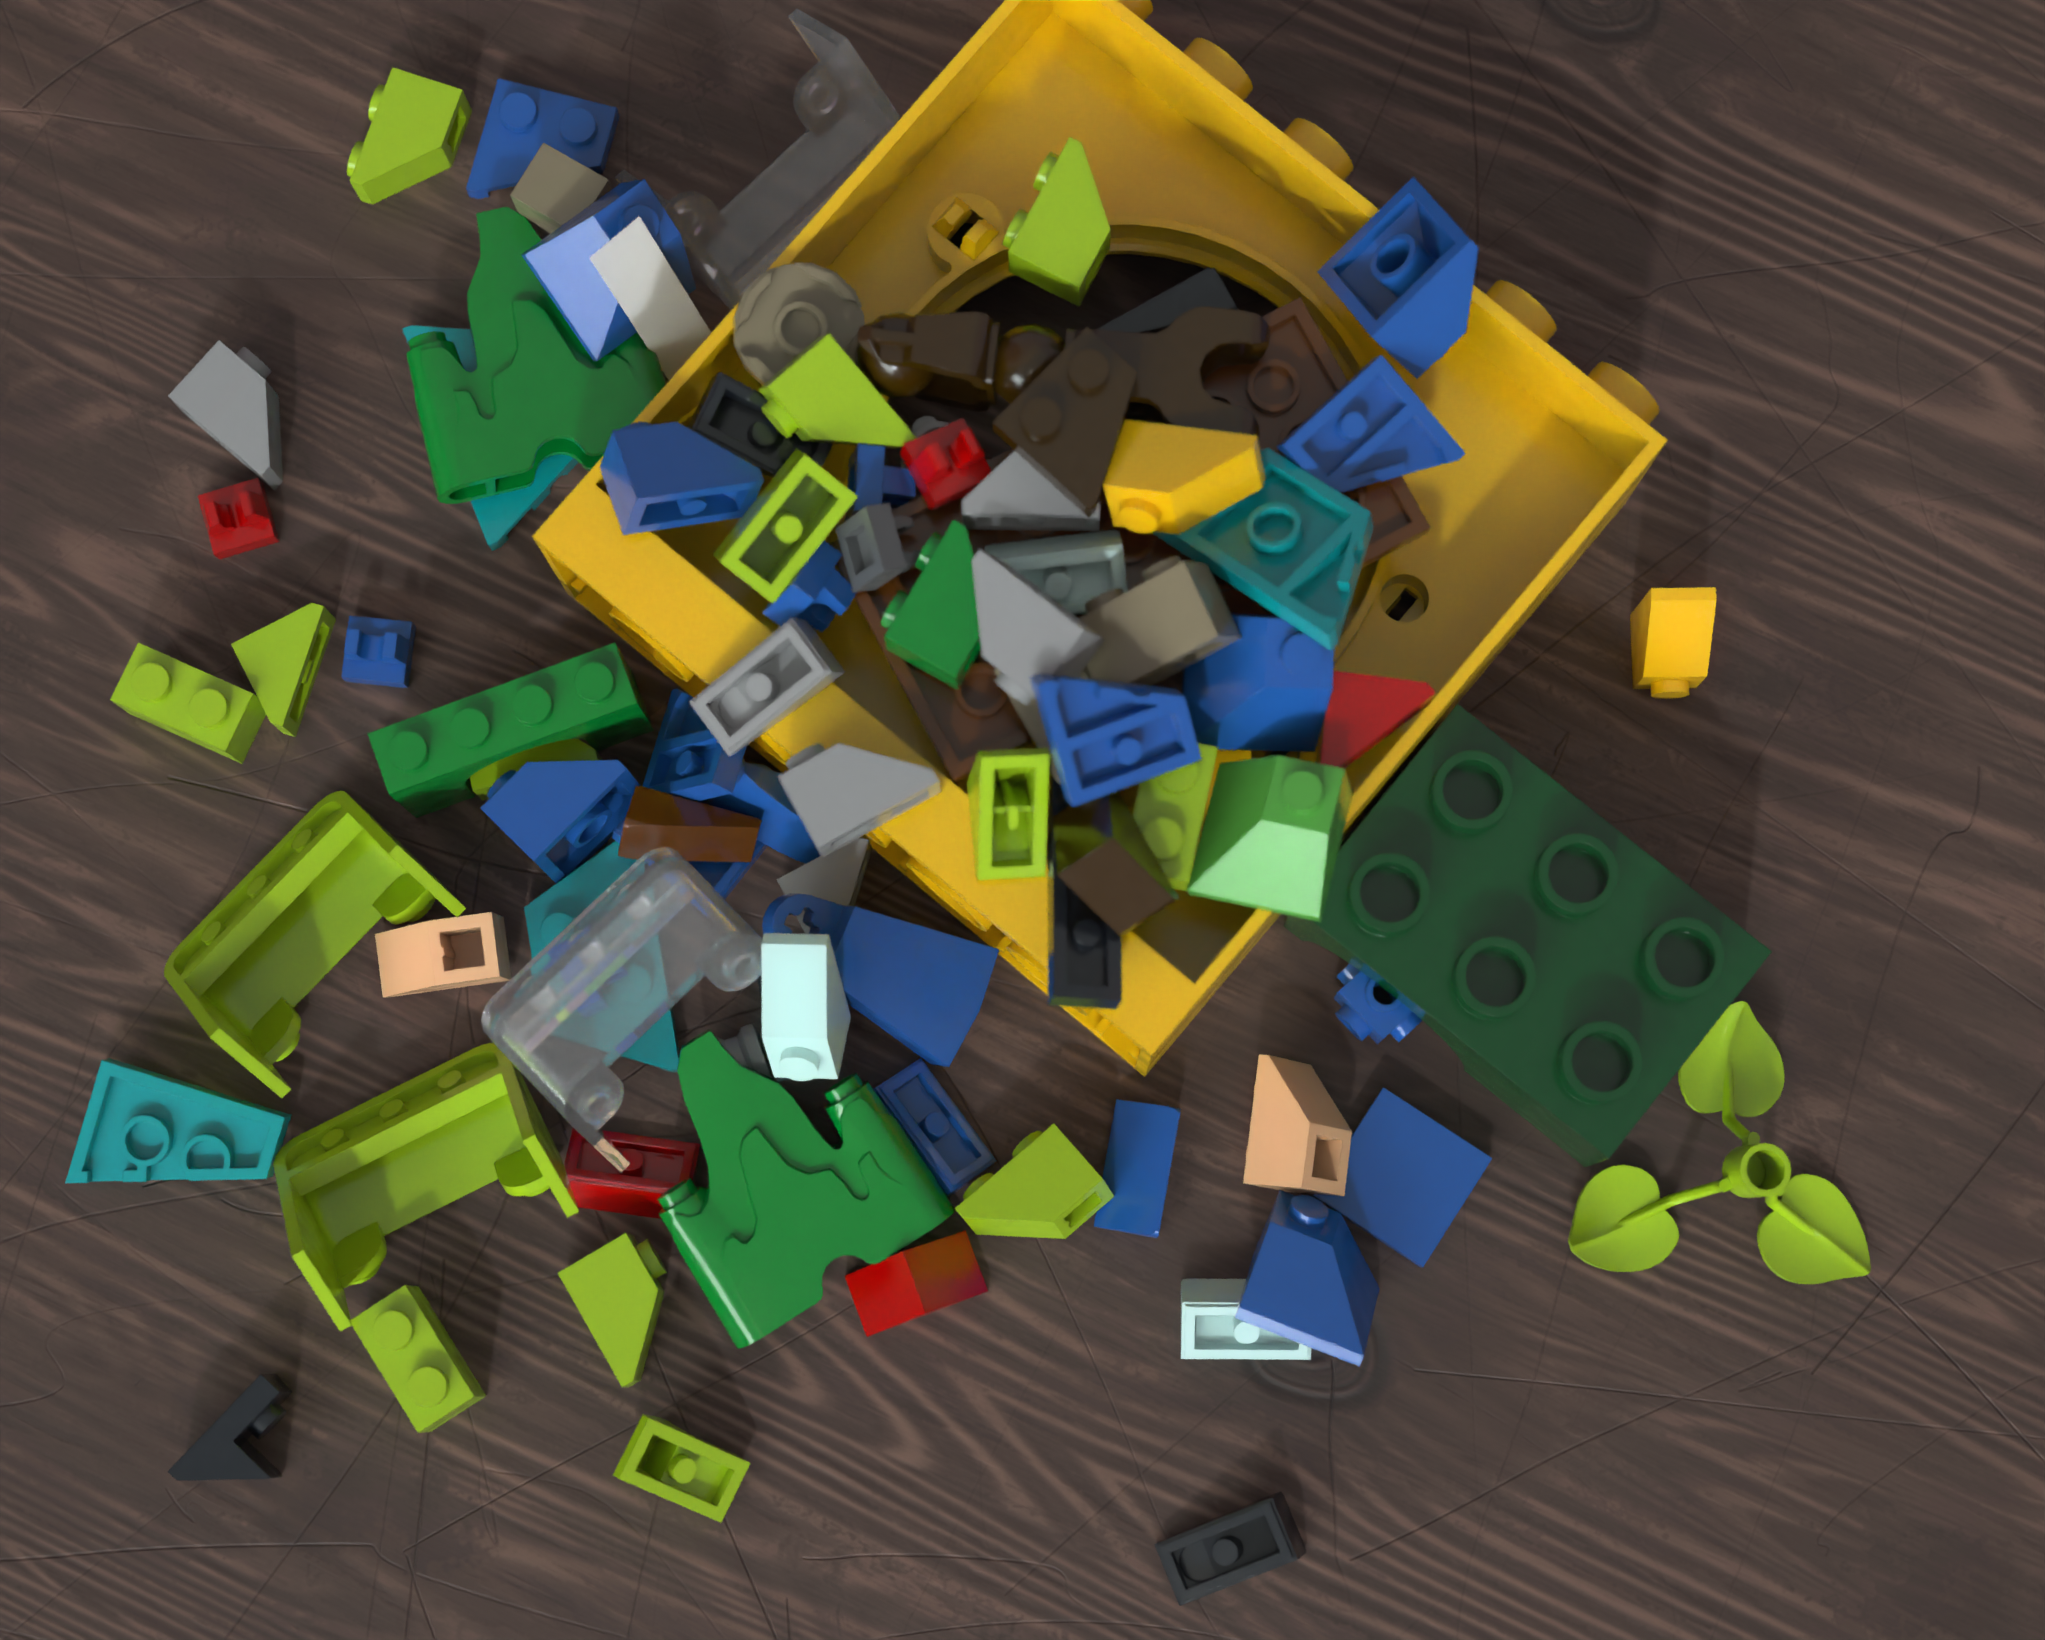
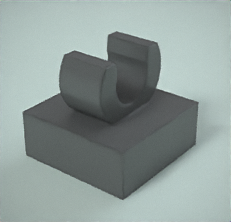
(873, 547)

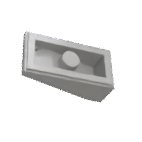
(767, 685)

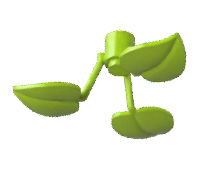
(1812, 1227)

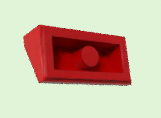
(653, 1169)

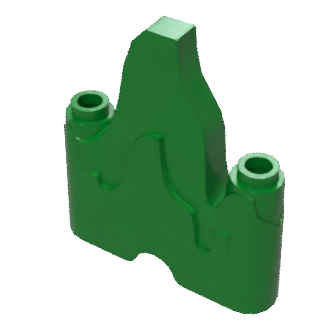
(532, 381)
(784, 1195)

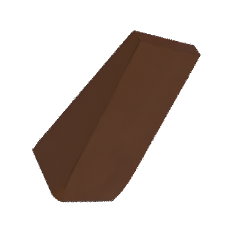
(687, 826)

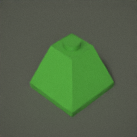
(1272, 835)

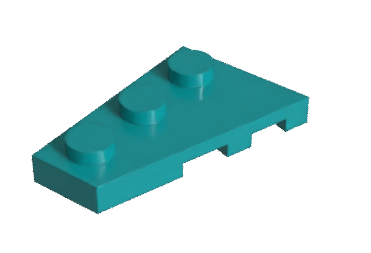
(169, 1129)

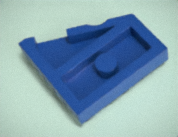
(524, 119)
(1370, 433)
(1112, 733)
(689, 757)

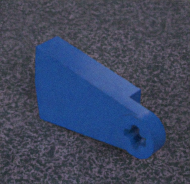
(898, 973)

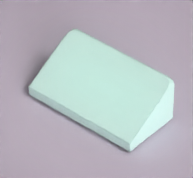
(1069, 566)
(1214, 1332)

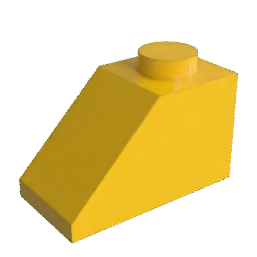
(1178, 475)
(1672, 640)

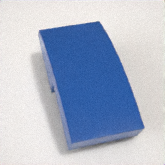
(763, 797)

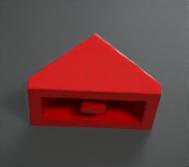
(1366, 712)
(916, 1283)

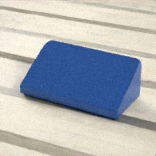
(935, 1126)
(1138, 1167)

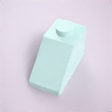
(802, 1006)

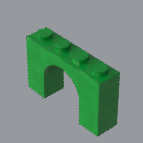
(435, 753)

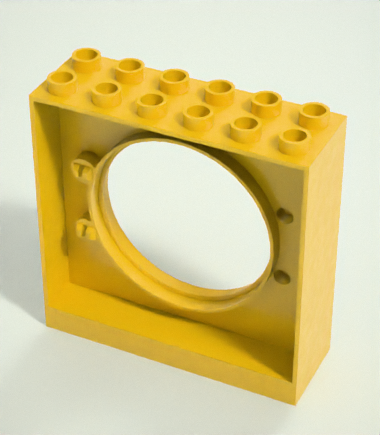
(1188, 181)

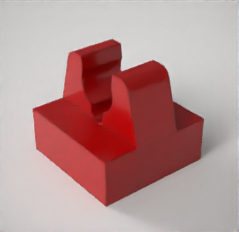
(946, 463)
(238, 518)

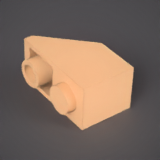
(443, 954)
(1295, 1132)

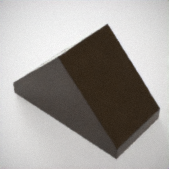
(1110, 862)

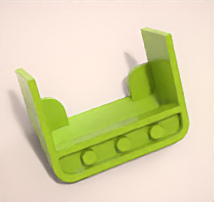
(292, 926)
(406, 1158)

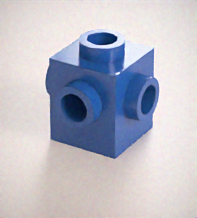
(1366, 1016)

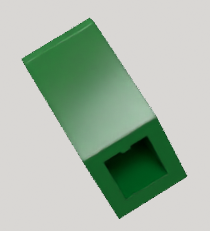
(939, 618)

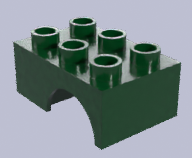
(1531, 937)

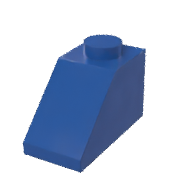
(674, 478)

